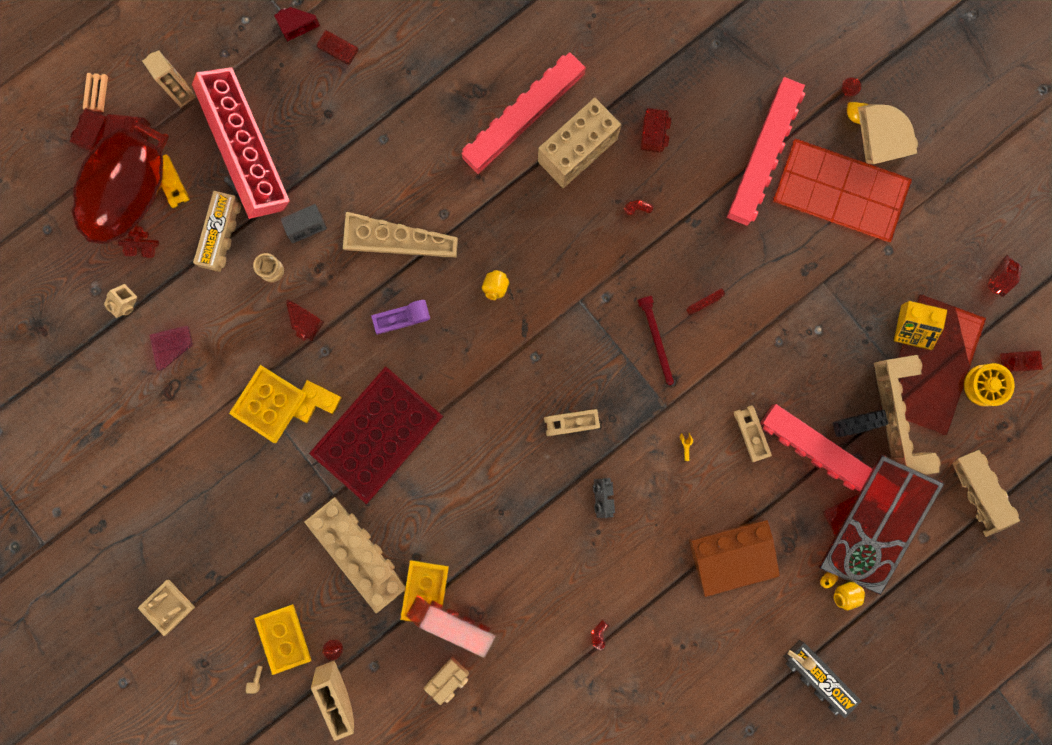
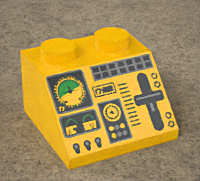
(919, 325)

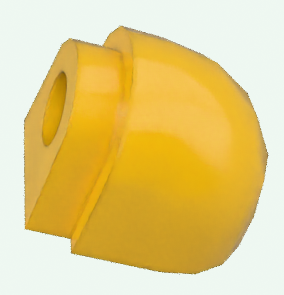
(852, 111)

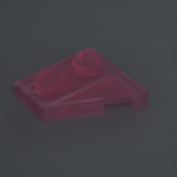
(170, 345)

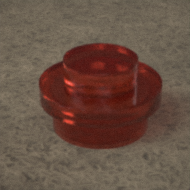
(851, 86)

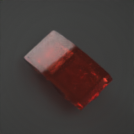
(1022, 361)

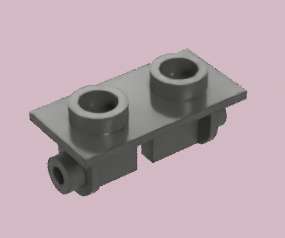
(603, 507)

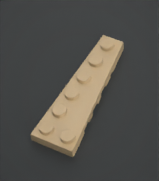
(385, 237)

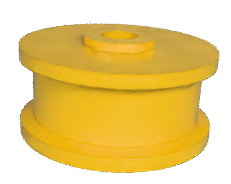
(989, 385)

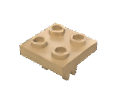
(166, 607)

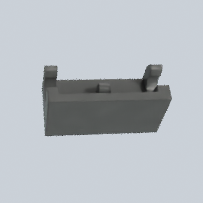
(303, 223)

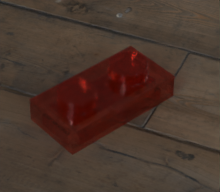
(337, 47)

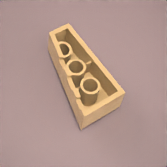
(985, 493)

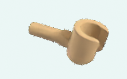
(808, 663)
(253, 687)

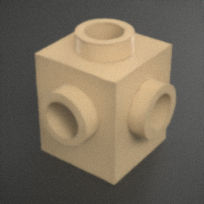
(120, 301)

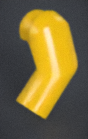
(828, 580)

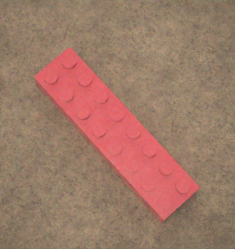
(240, 142)

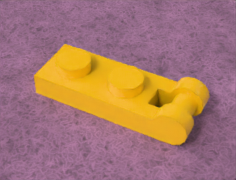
(173, 184)

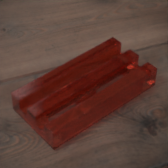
(706, 302)

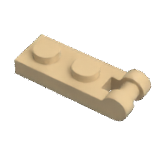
(572, 422)
(752, 434)

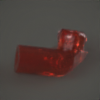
(638, 205)
(597, 636)

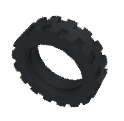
(860, 423)

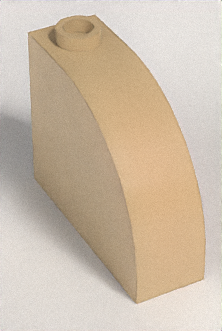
(886, 133)
(333, 700)

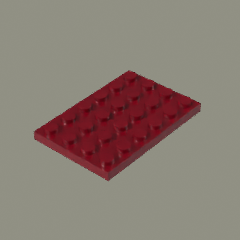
(376, 435)

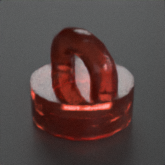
(332, 649)

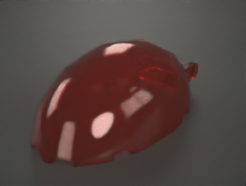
(118, 183)

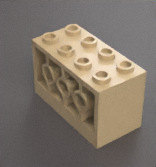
(579, 142)

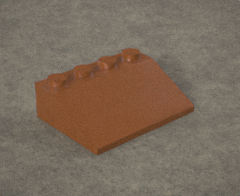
(735, 557)

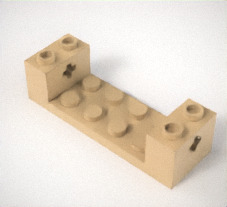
(891, 400)

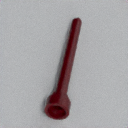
(647, 305)

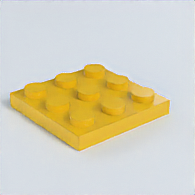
(268, 404)

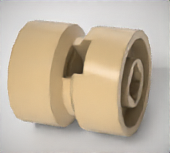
(268, 267)

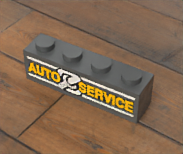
(824, 681)

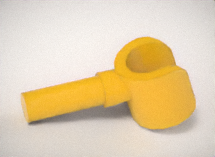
(686, 443)

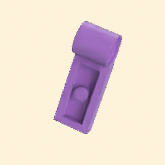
(401, 317)

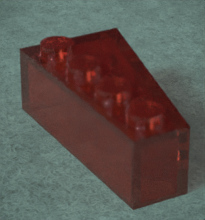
(450, 626)

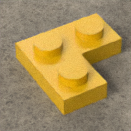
(317, 397)

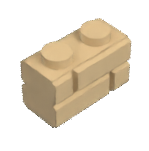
(446, 681)

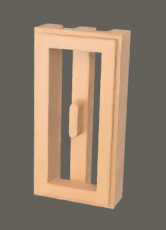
(94, 91)

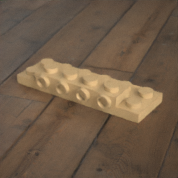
(356, 554)

